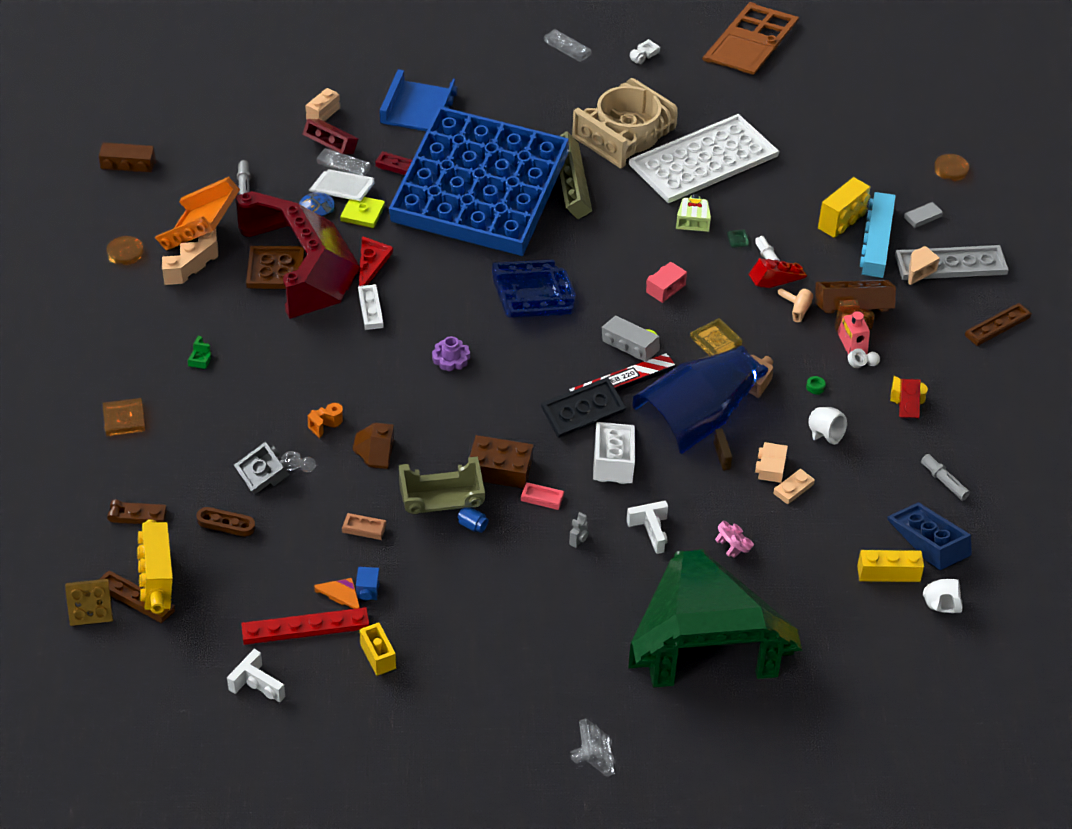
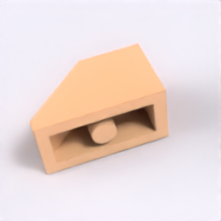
(922, 263)

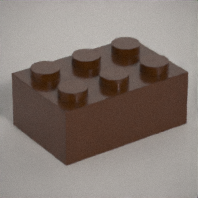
(503, 460)

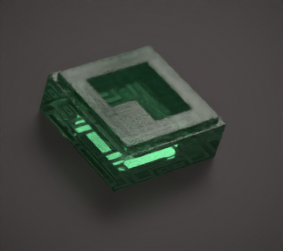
(738, 238)

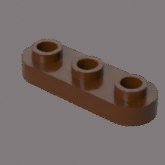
(225, 521)

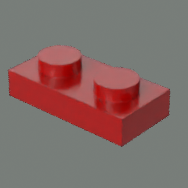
(909, 398)

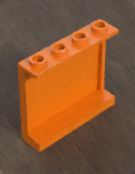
(202, 213)

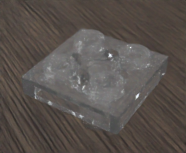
(595, 748)

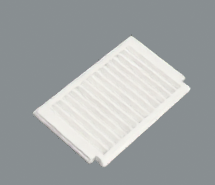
(343, 185)

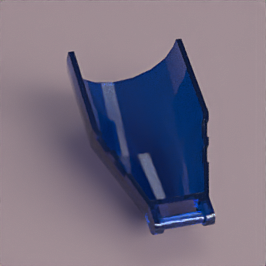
(702, 393)

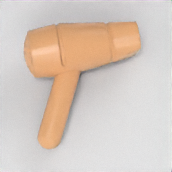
(801, 302)

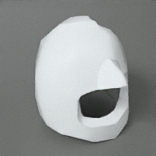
(828, 423)
(944, 596)

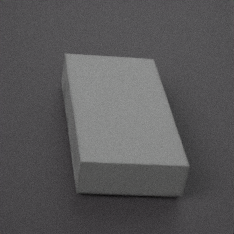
(923, 215)

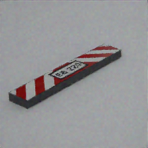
(637, 373)

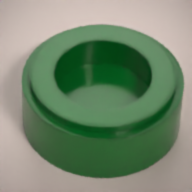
(816, 385)

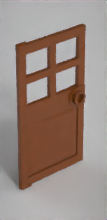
(746, 48)

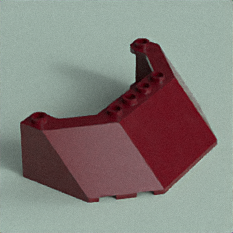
(328, 264)

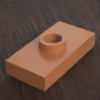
(364, 526)

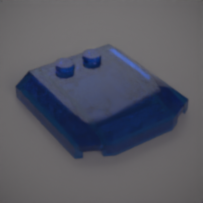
(533, 288)

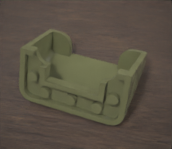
(442, 490)

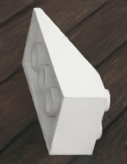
(614, 453)

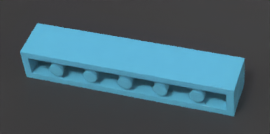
(878, 234)

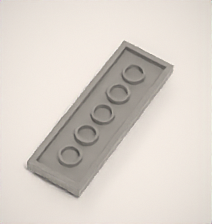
(960, 262)

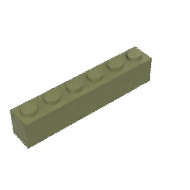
(574, 181)

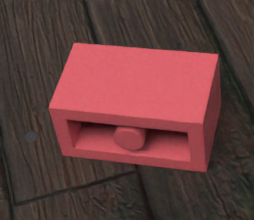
(666, 282)

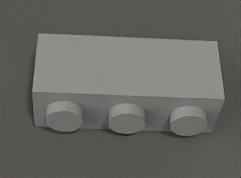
(630, 338)

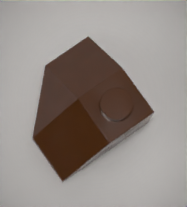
(375, 444)

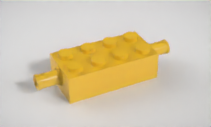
(154, 566)

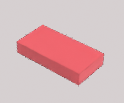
(542, 496)

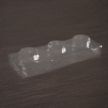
(567, 45)
(343, 162)

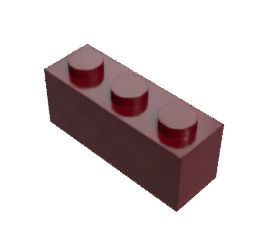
(330, 136)

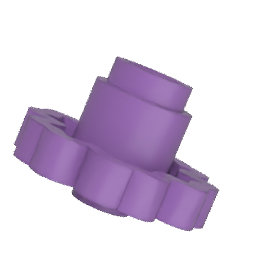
(451, 354)

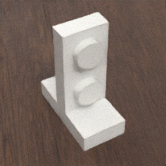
(650, 516)
(249, 673)

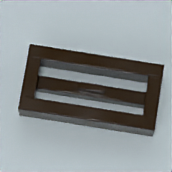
(722, 449)

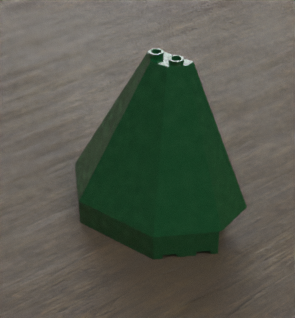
(705, 607)

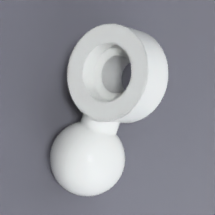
(862, 358)

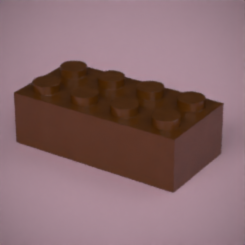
(869, 293)

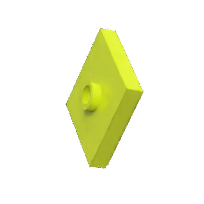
(363, 212)

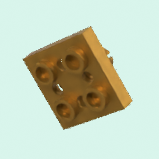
(88, 595)

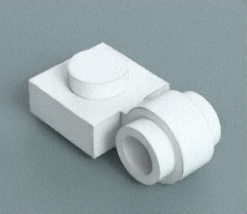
(644, 50)

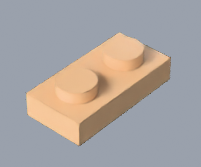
(794, 486)

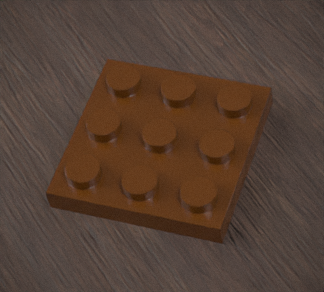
(270, 264)

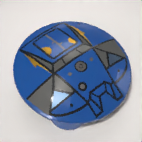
(318, 203)

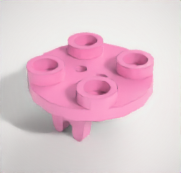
(734, 536)

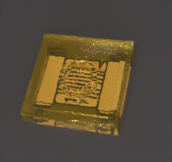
(716, 337)

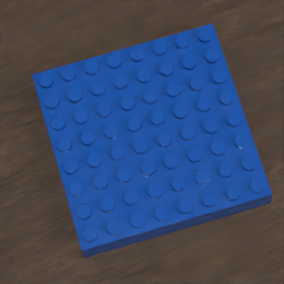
(479, 180)

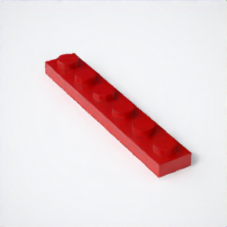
(304, 625)

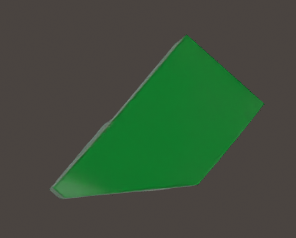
(201, 354)

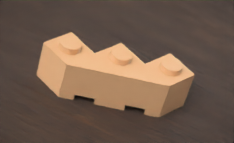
(191, 259)

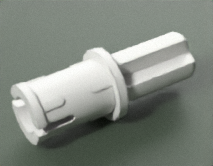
(766, 250)

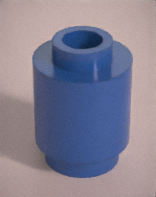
(473, 519)

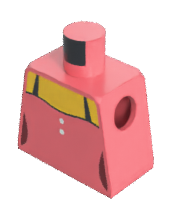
(854, 332)

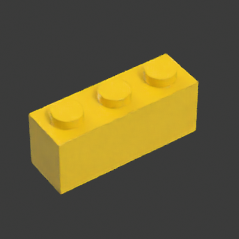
(890, 566)

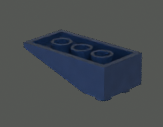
(935, 536)

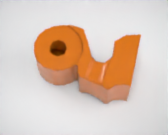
(331, 417)

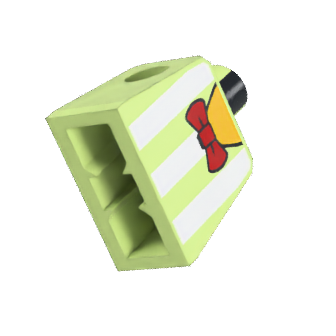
(693, 214)

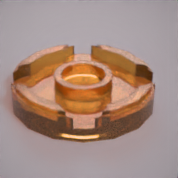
(951, 167)
(124, 250)

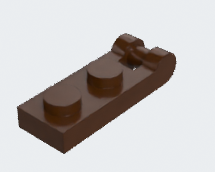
(136, 512)

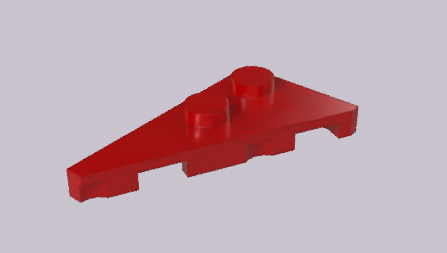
(372, 259)

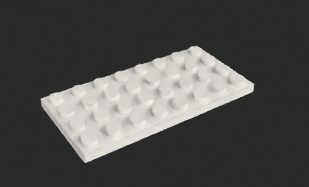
(703, 158)

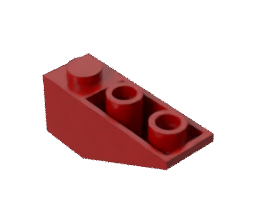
(773, 273)

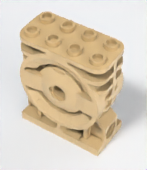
(624, 122)

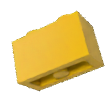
(377, 649)

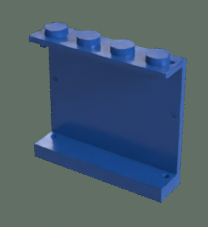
(414, 103)

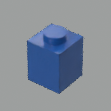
(367, 583)

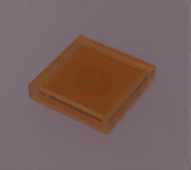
(123, 416)

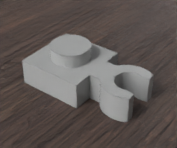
(579, 532)

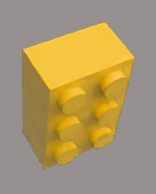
(844, 207)

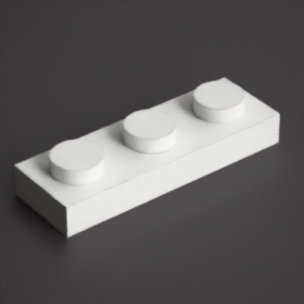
(370, 307)

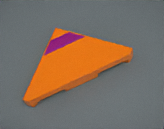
(340, 592)

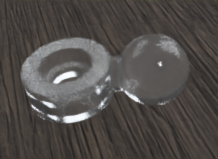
(294, 461)

